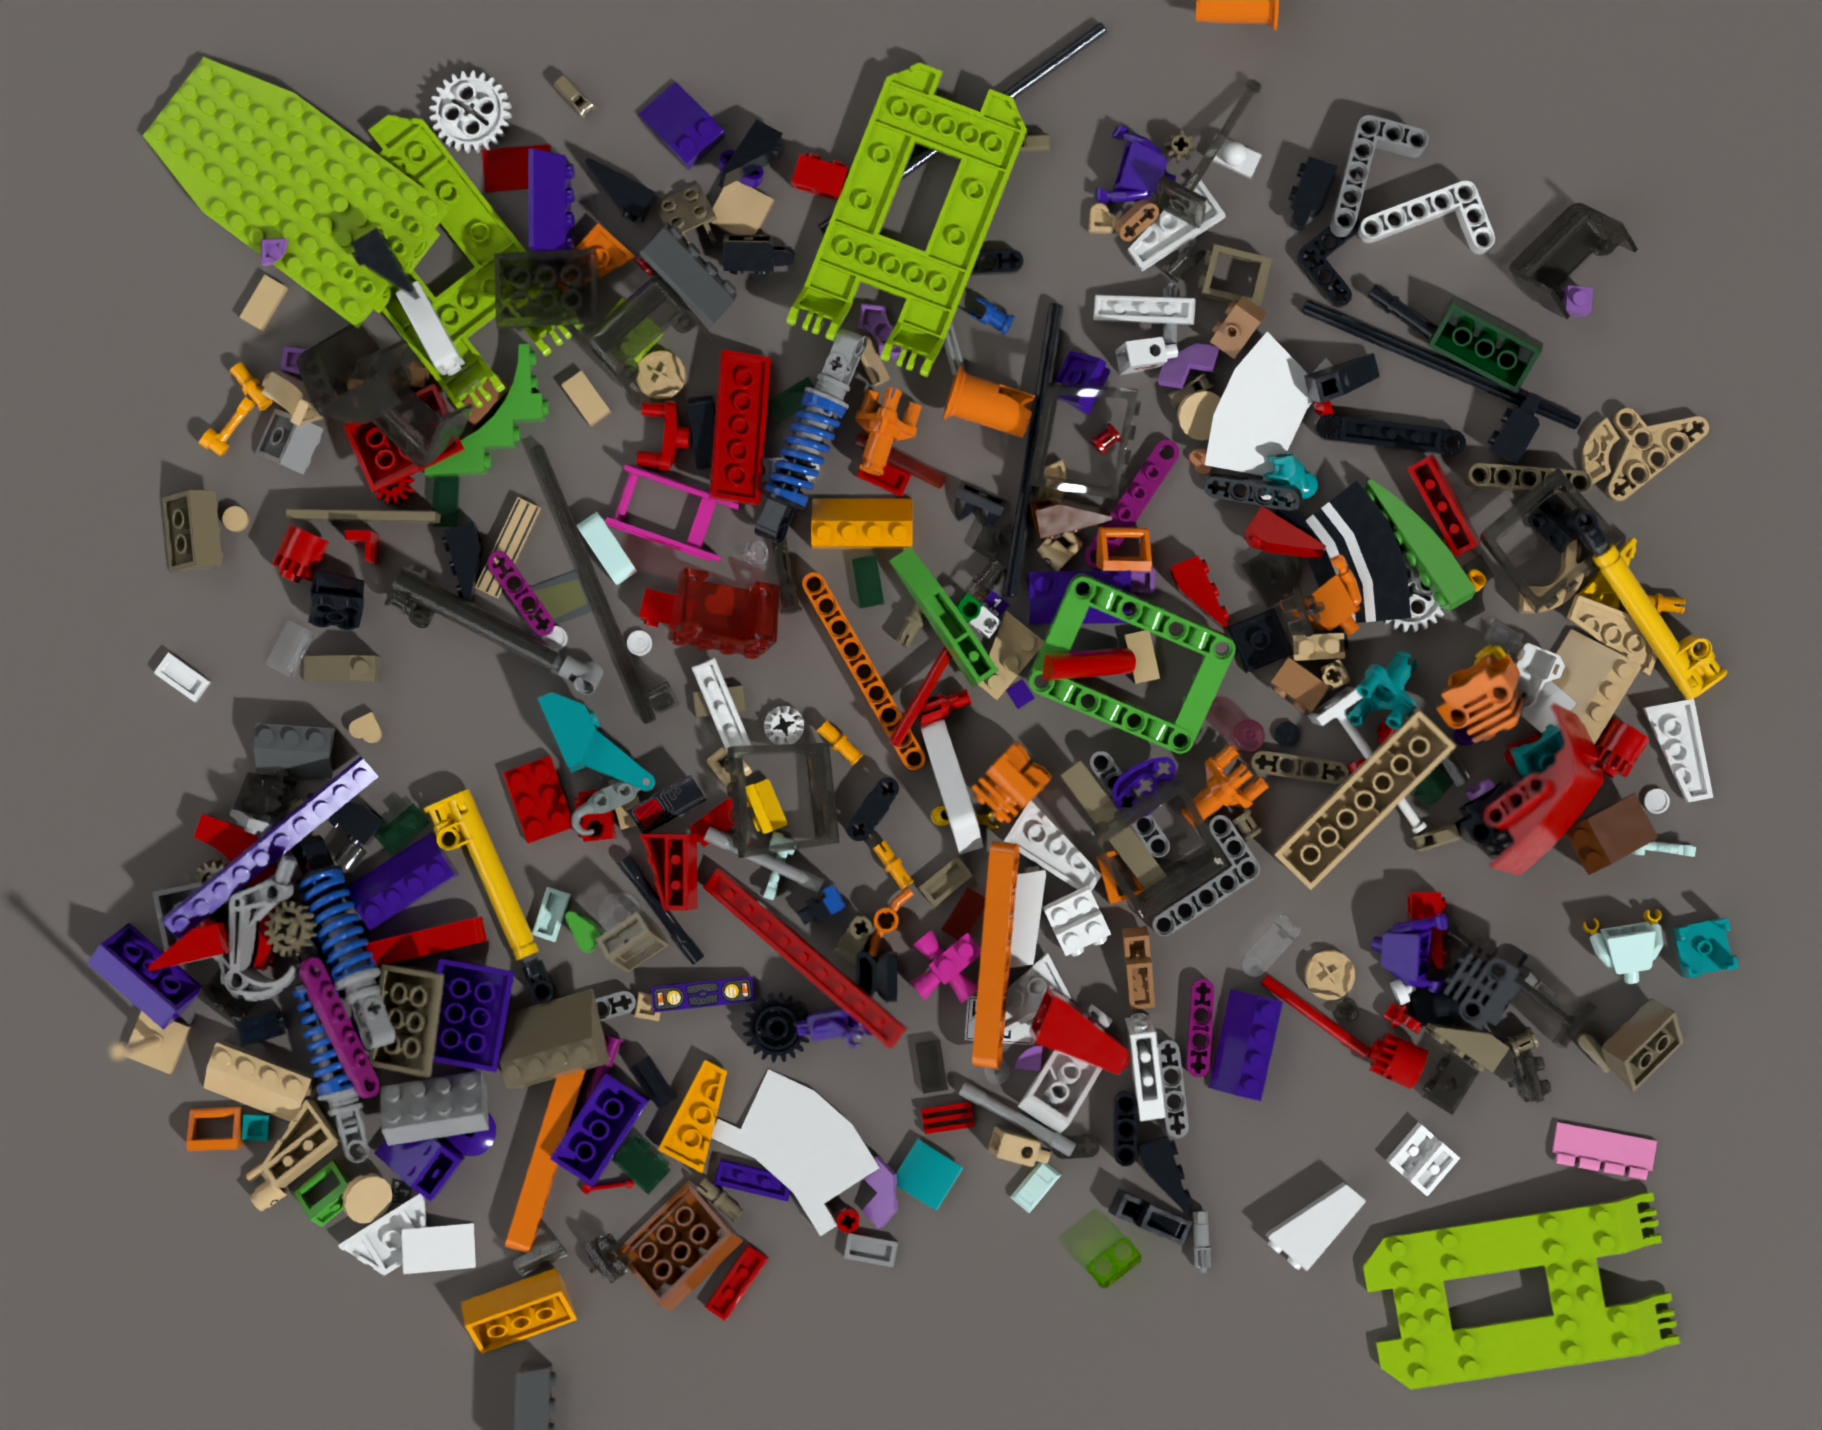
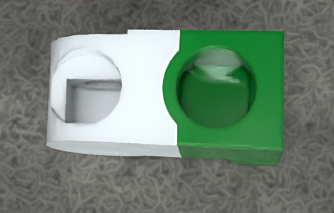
(977, 615)

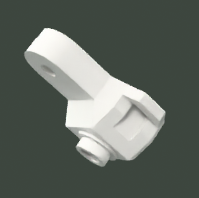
(1536, 669)

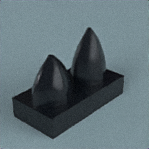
(969, 497)

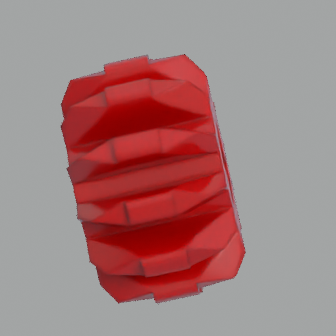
(396, 492)

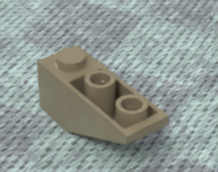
(1476, 1044)

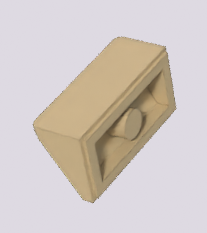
(873, 365)

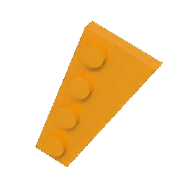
(694, 1123)

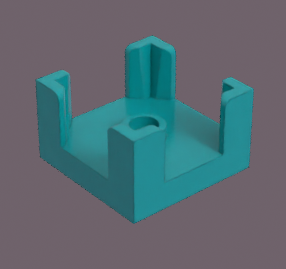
(1704, 947)

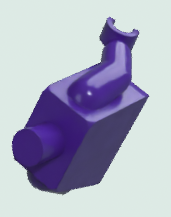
(1138, 170)
(1407, 951)
(831, 1023)

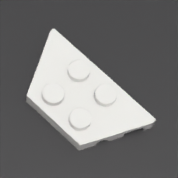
(382, 1240)

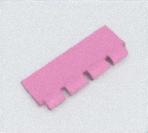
(1600, 1146)

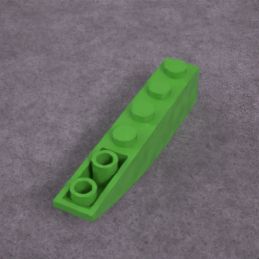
(1424, 550)
(944, 617)

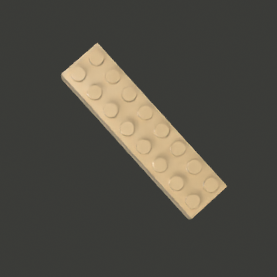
(1364, 798)

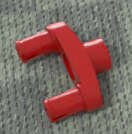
(674, 435)

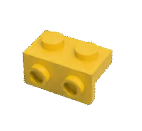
(766, 807)

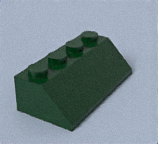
(1485, 344)

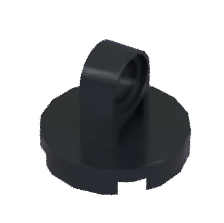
(1435, 1007)

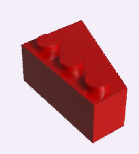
(674, 868)

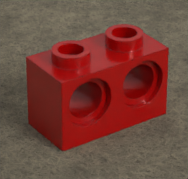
(605, 819)

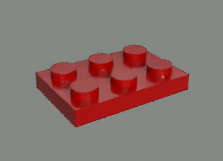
(539, 799)

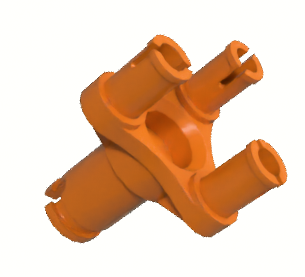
(884, 427)
(1223, 789)

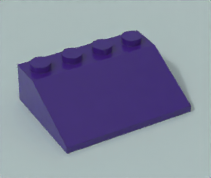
(472, 1014)

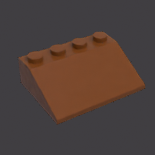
(679, 1246)

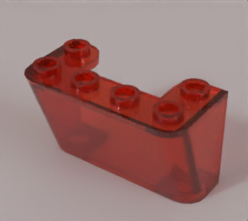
(724, 615)

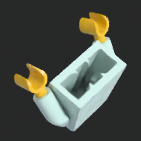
(1628, 947)

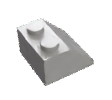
(288, 443)

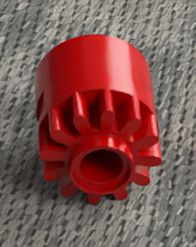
(299, 554)
(1619, 748)
(1397, 1060)

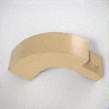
(1568, 563)

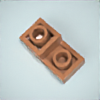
(480, 414)

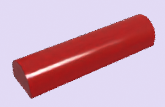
(1088, 663)

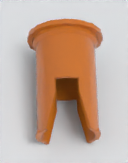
(1238, 12)
(988, 404)

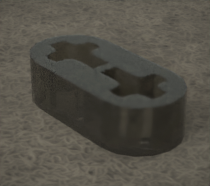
(1079, 1152)

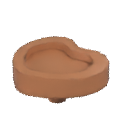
(1198, 458)

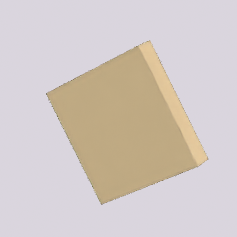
(741, 209)

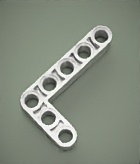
(1431, 211)
(952, 786)

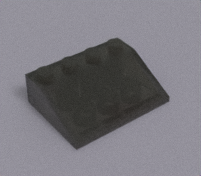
(546, 288)

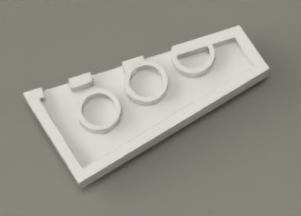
(1051, 849)

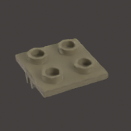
(687, 211)

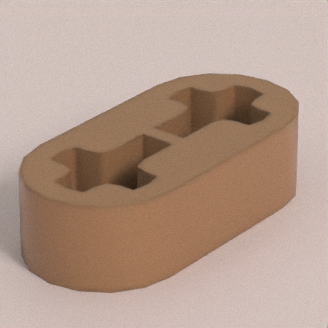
(1137, 219)

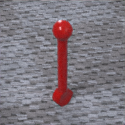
(628, 1183)

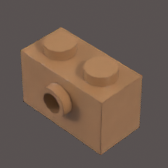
(1238, 326)
(1299, 686)

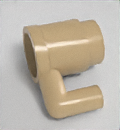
(1056, 554)
(713, 762)
(266, 1194)

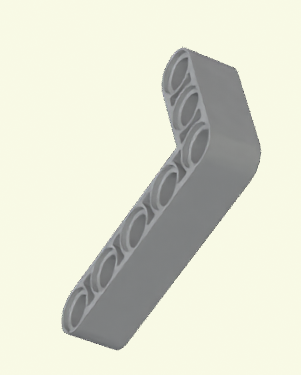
(1361, 165)
(1212, 884)

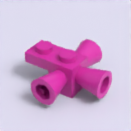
(946, 965)

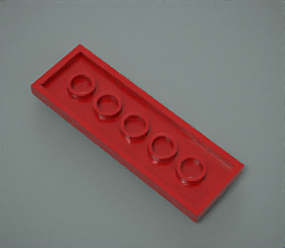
(739, 427)

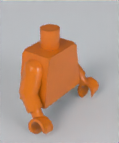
(1340, 599)

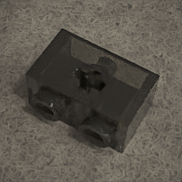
(1462, 1078)

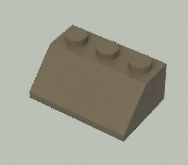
(192, 530)
(1643, 1044)

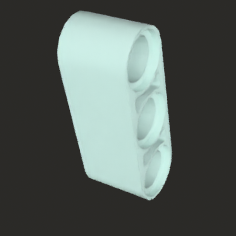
(606, 548)

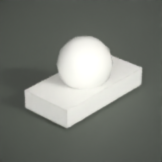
(1237, 158)

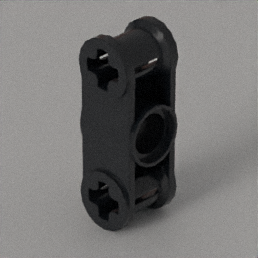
(873, 809)

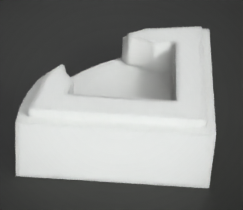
(1099, 1016)

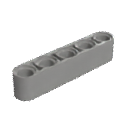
(1103, 777)

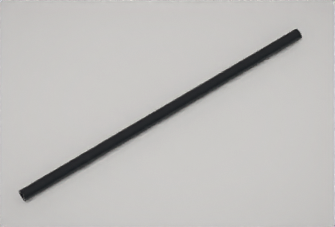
(1014, 91)

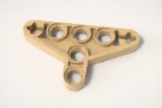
(1658, 441)

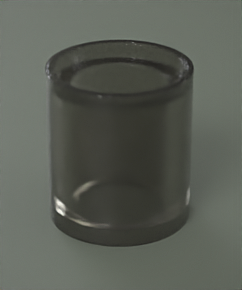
(350, 856)

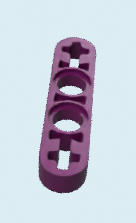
(523, 592)
(1200, 1027)

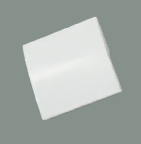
(1422, 1159)

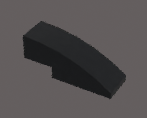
(1150, 1217)

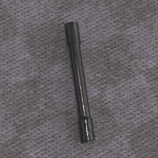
(685, 943)

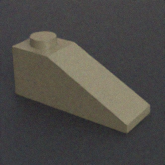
(342, 668)

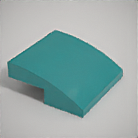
(927, 1174)

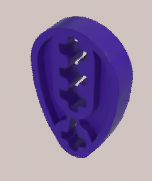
(1144, 771)

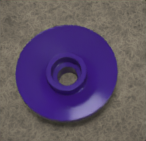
(475, 1144)

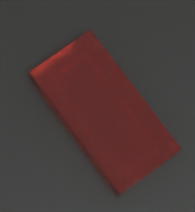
(964, 914)

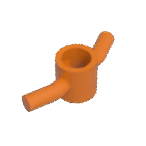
(892, 908)

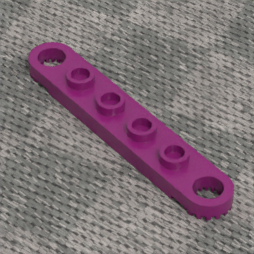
(1136, 497)
(339, 1027)

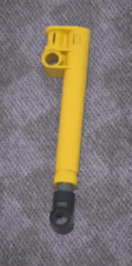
(1689, 670)
(462, 817)

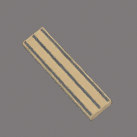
(510, 542)

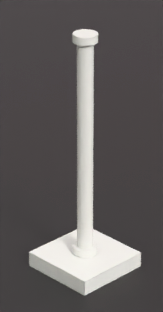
(1336, 708)

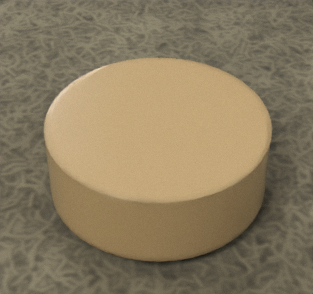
(235, 519)

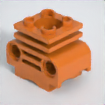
(1483, 698)
(1011, 783)

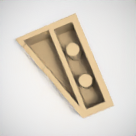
(302, 1145)

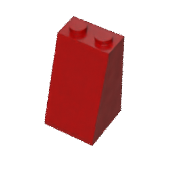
(1073, 1032)

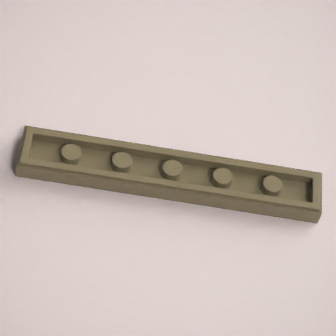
(354, 515)
(1102, 809)

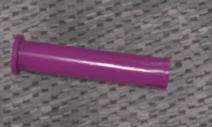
(612, 1044)

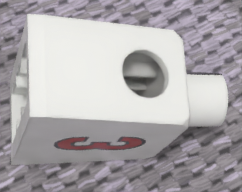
(1144, 354)

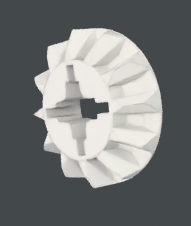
(788, 714)

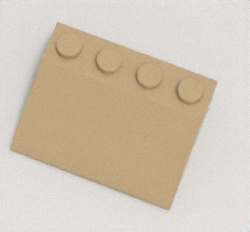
(1593, 679)

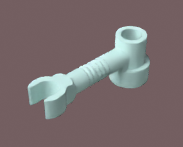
(1680, 849)
(771, 888)

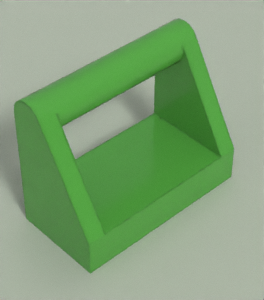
(584, 930)
(332, 1203)

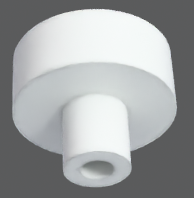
(1401, 991)

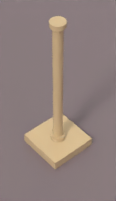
(153, 1045)

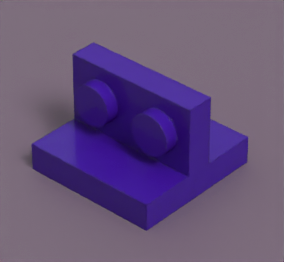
(1082, 370)

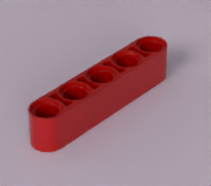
(427, 941)

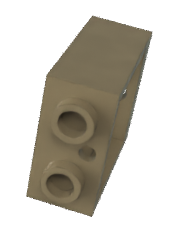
(1226, 297)
(642, 936)

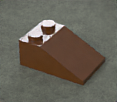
(1611, 833)

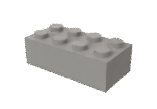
(434, 1108)

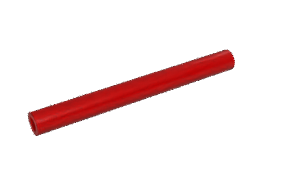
(920, 697)
(1315, 1016)

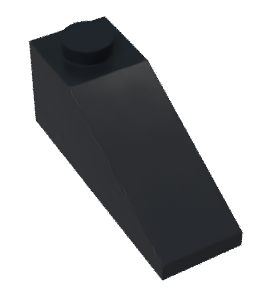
(753, 153)
(629, 196)
(379, 258)
(261, 1027)

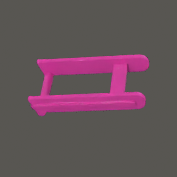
(700, 523)

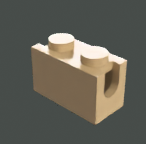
(1319, 646)

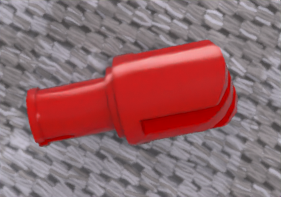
(940, 707)

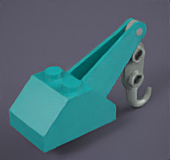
(586, 747)

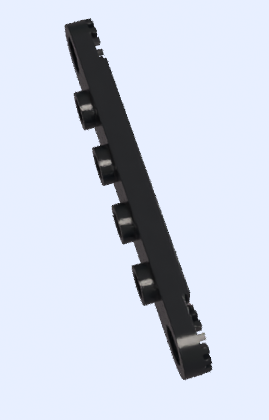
(1390, 435)

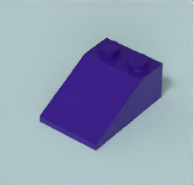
(682, 125)

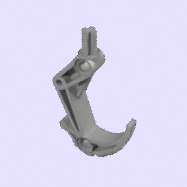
(242, 932)

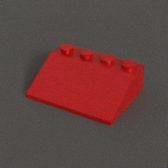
(381, 459)

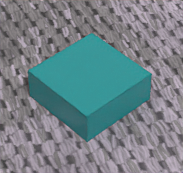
(256, 1127)

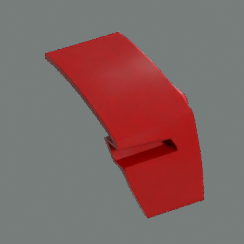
(1553, 810)

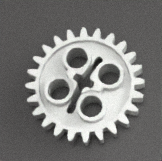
(457, 129)
(1430, 608)

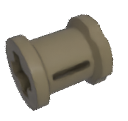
(1246, 825)
(1522, 1041)

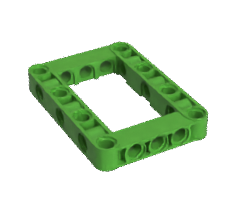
(1150, 618)

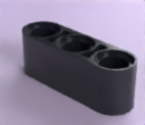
(702, 428)
(1129, 1140)

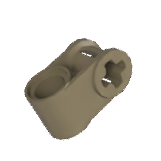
(851, 941)

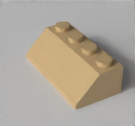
(257, 1081)

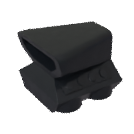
(336, 600)
(878, 976)

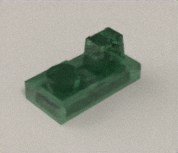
(402, 829)

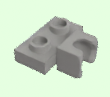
(253, 822)

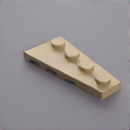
(1614, 630)

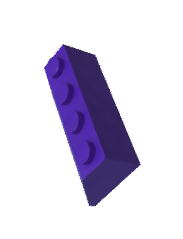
(550, 201)
(1048, 589)
(401, 881)
(158, 993)
(1245, 1044)
(600, 1129)

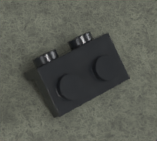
(1552, 523)

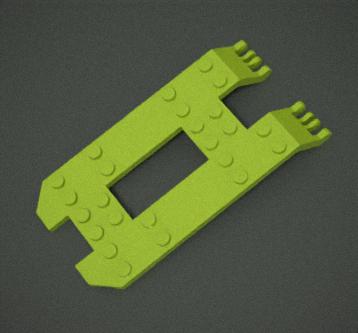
(478, 233)
(852, 243)
(1561, 1241)

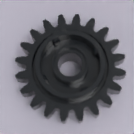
(761, 1032)

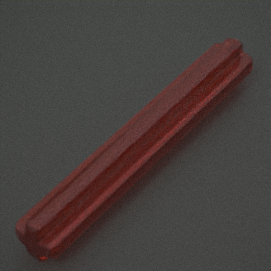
(907, 464)

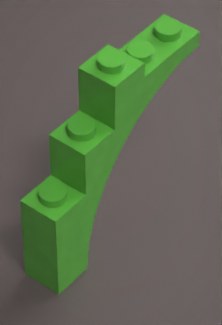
(501, 430)

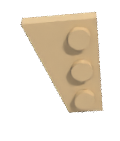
(1010, 653)

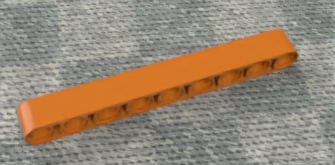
(854, 662)
(995, 954)
(541, 1168)

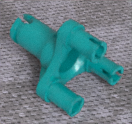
(1385, 690)

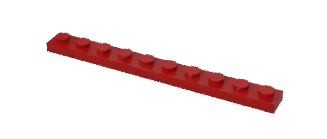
(805, 958)

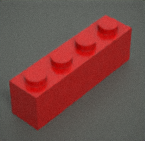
(1444, 505)

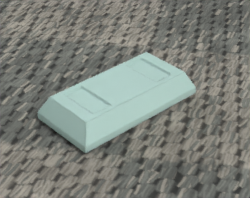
(551, 914)
(1035, 1186)

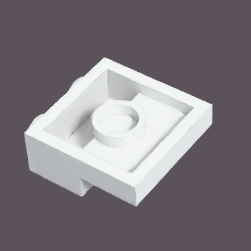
(1077, 921)

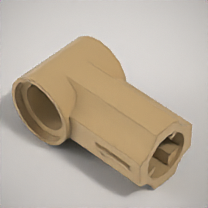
(1335, 674)

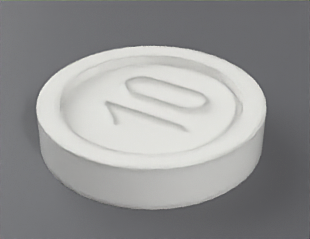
(557, 638)
(639, 643)
(1656, 801)

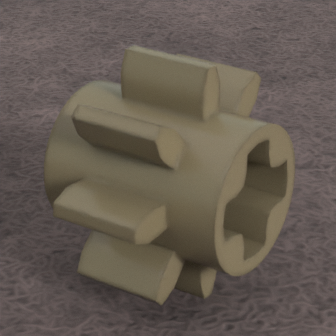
(1174, 149)

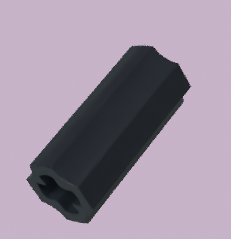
(654, 1082)

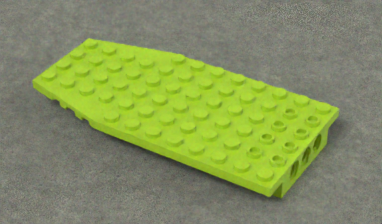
(284, 170)

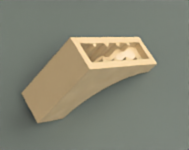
(291, 395)

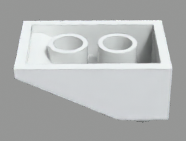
(1059, 1090)

